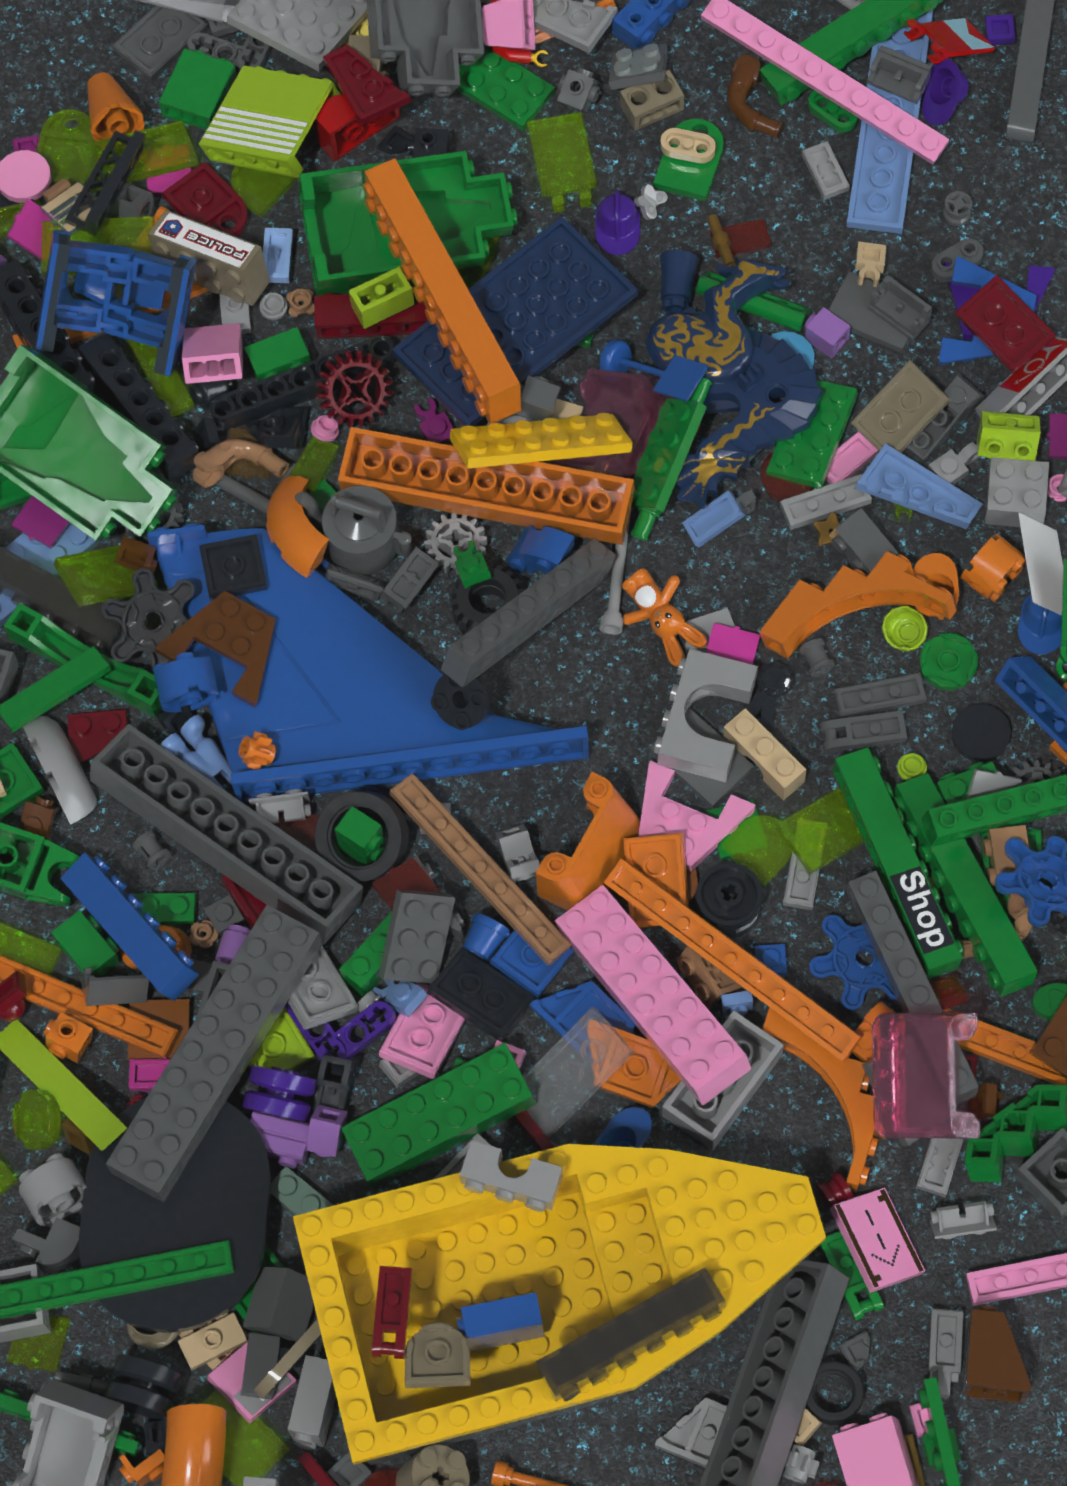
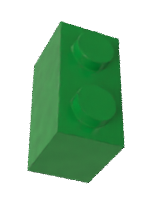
(277, 354)
(360, 837)
(85, 946)

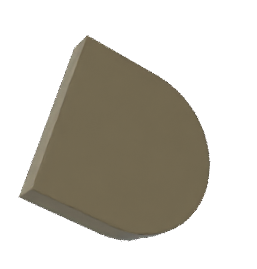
(437, 1358)

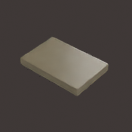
(901, 409)

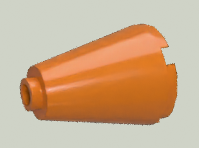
(111, 108)

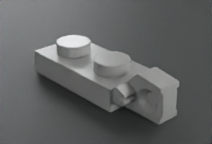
(945, 1348)

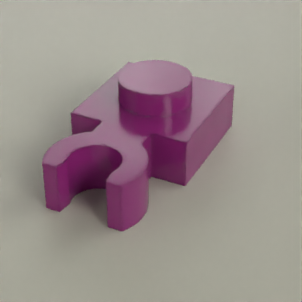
(434, 426)

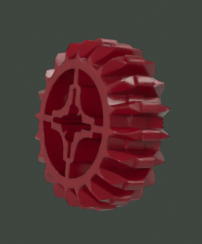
(372, 405)

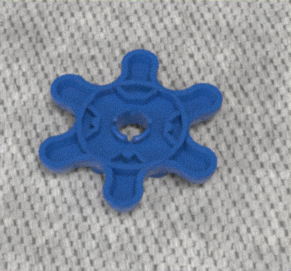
(1029, 869)
(842, 962)

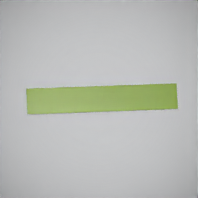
(51, 1075)

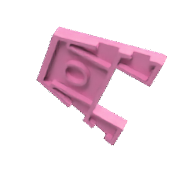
(669, 817)

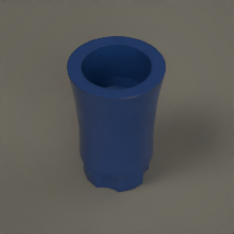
(677, 279)

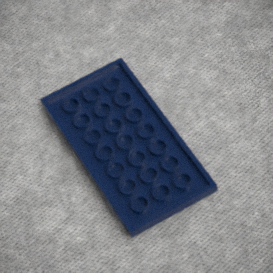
(536, 309)

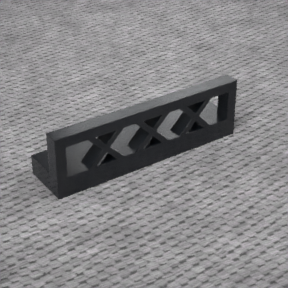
(111, 185)

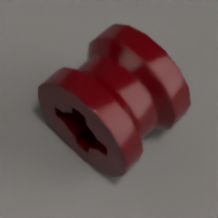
(834, 1190)

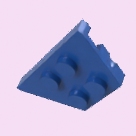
(569, 1006)

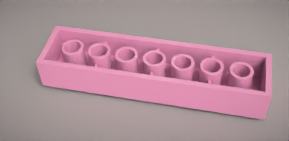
(653, 995)

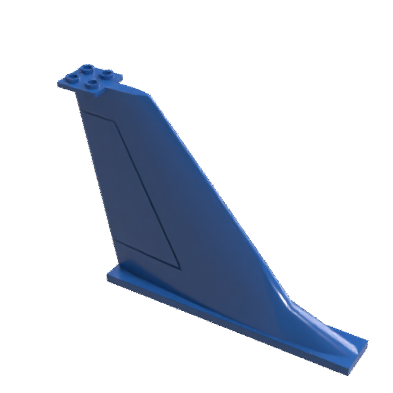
(341, 690)

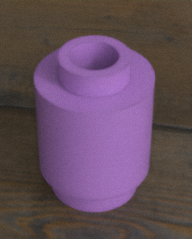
(231, 943)

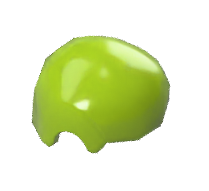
(904, 628)

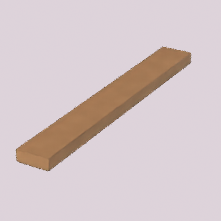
(480, 869)

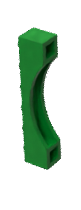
(50, 642)

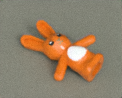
(664, 618)

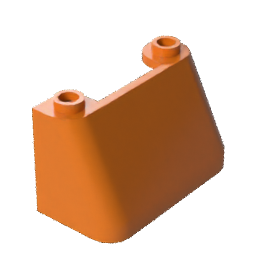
(571, 879)

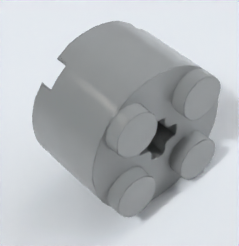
(52, 1189)

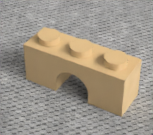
(754, 741)

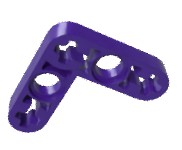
(342, 1037)

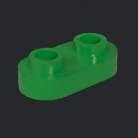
(831, 113)

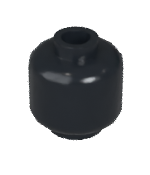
(204, 392)

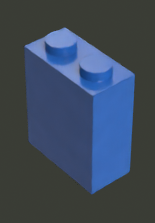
(501, 1322)

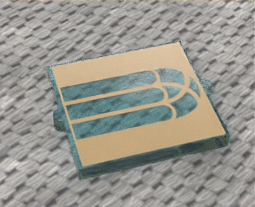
(59, 207)

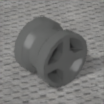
(953, 203)

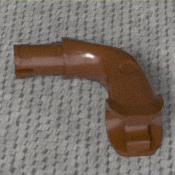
(743, 77)

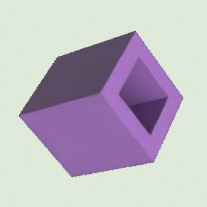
(827, 332)
(325, 1131)

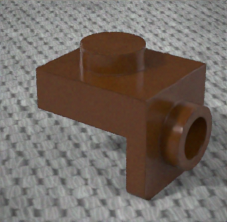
(136, 555)
(39, 815)

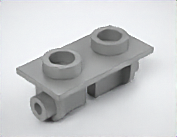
(290, 803)
(977, 1220)

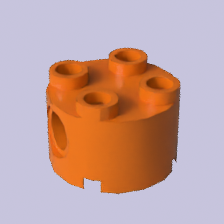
(993, 567)

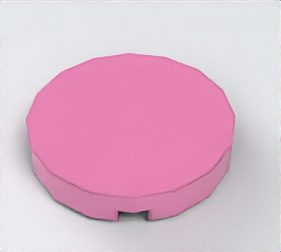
(24, 176)

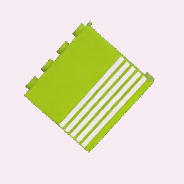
(266, 120)

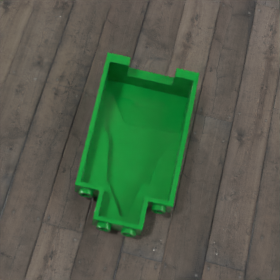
(344, 236)
(78, 451)

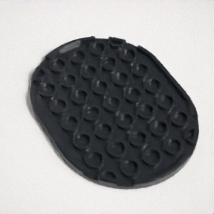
(213, 1201)

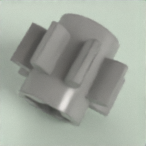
(800, 1464)

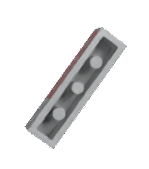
(1032, 383)

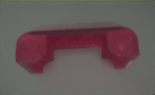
(635, 408)

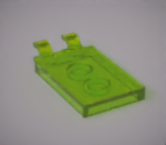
(562, 158)

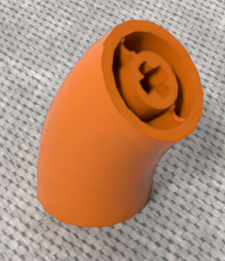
(194, 1445)

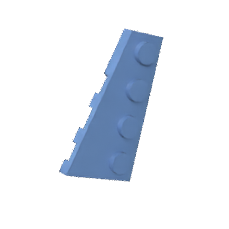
(909, 484)

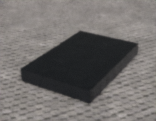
(481, 994)

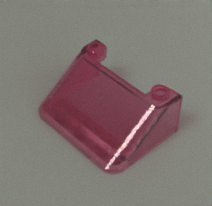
(917, 1075)

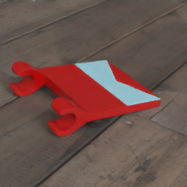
(950, 38)

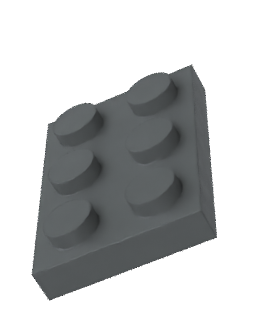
(416, 936)

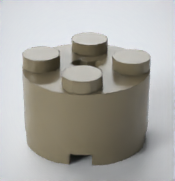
(434, 1467)

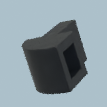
(333, 1082)

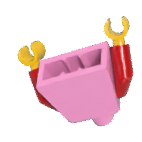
(510, 30)

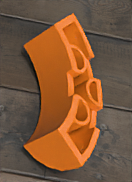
(291, 530)

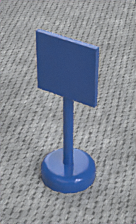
(676, 381)

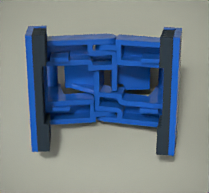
(98, 272)

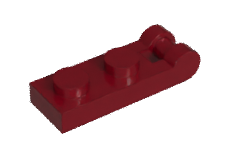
(392, 1311)

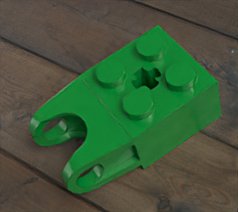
(32, 866)

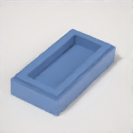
(713, 519)

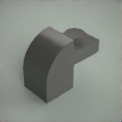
(54, 1252)

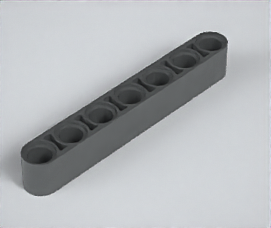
(1029, 70)

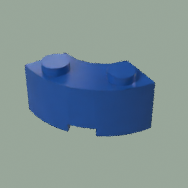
(540, 550)

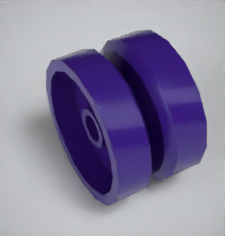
(279, 1092)

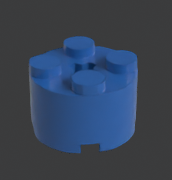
(186, 682)

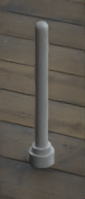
(612, 621)

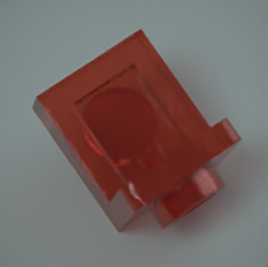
(949, 992)

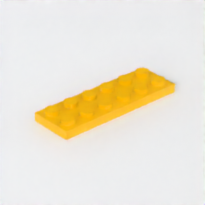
(540, 440)

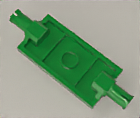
(665, 456)

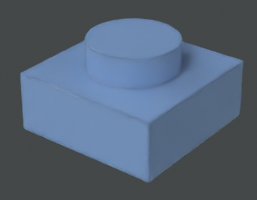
(739, 1002)

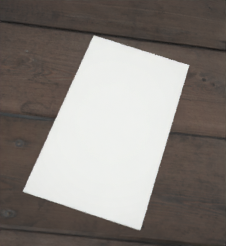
(1043, 563)

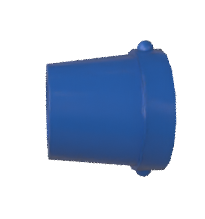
(485, 936)

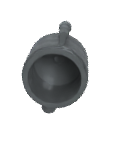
(358, 544)

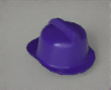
(944, 91)
(617, 224)

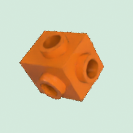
(68, 1036)

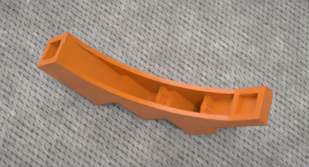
(850, 590)
(846, 1082)

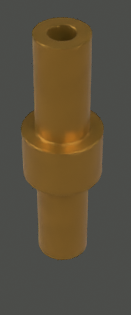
(721, 240)

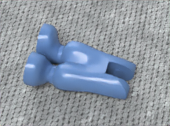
(206, 758)

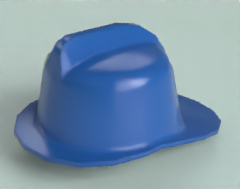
(1039, 628)
(626, 1129)

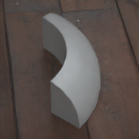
(60, 759)

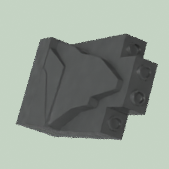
(426, 40)

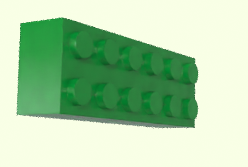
(438, 1115)

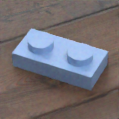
(278, 253)

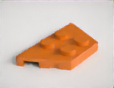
(644, 1075)

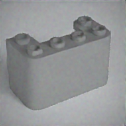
(70, 1437)

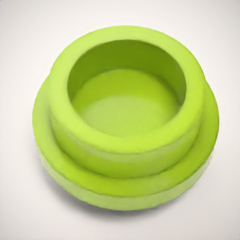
(911, 766)

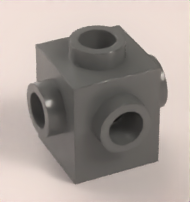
(569, 91)

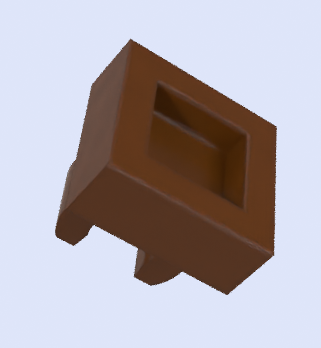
(985, 1102)

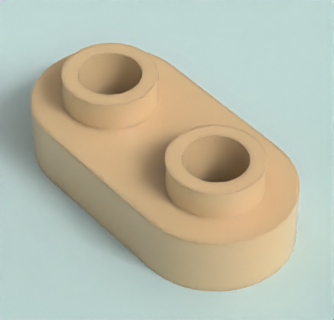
(689, 144)

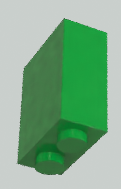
(197, 88)

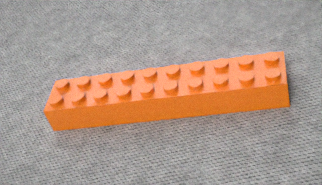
(442, 292)
(515, 494)

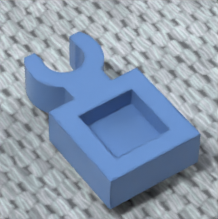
(402, 996)

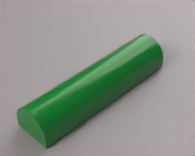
(763, 305)

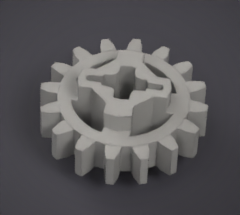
(451, 530)

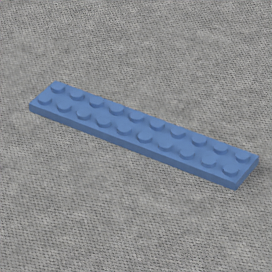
(881, 163)

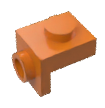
(147, 1470)

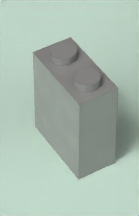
(312, 1404)

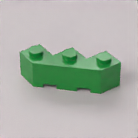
(1016, 1131)

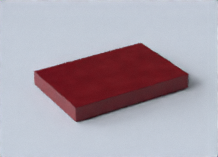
(1005, 324)

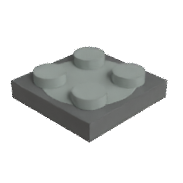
(638, 66)

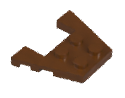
(232, 631)

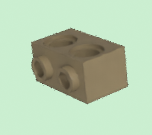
(655, 105)

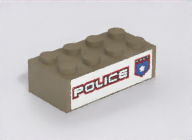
(223, 261)

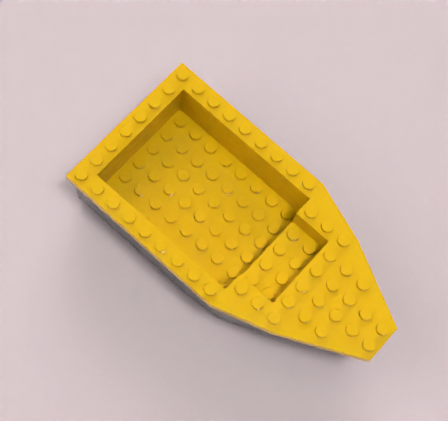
(615, 1237)

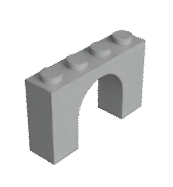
(701, 677)

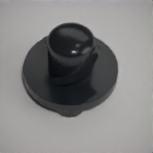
(458, 705)

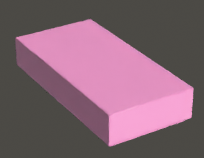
(850, 458)

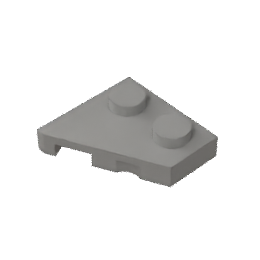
(695, 1433)

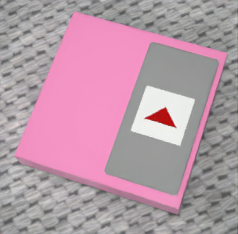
(228, 1381)

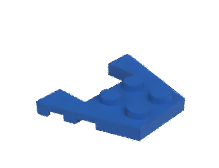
(973, 276)

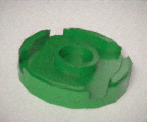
(948, 661)

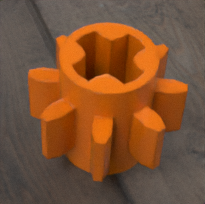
(257, 750)

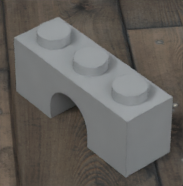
(535, 1188)

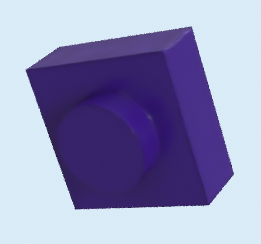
(1000, 29)

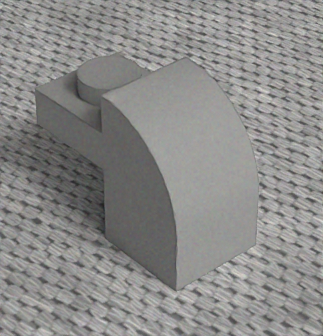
(517, 853)

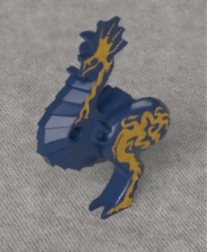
(745, 377)

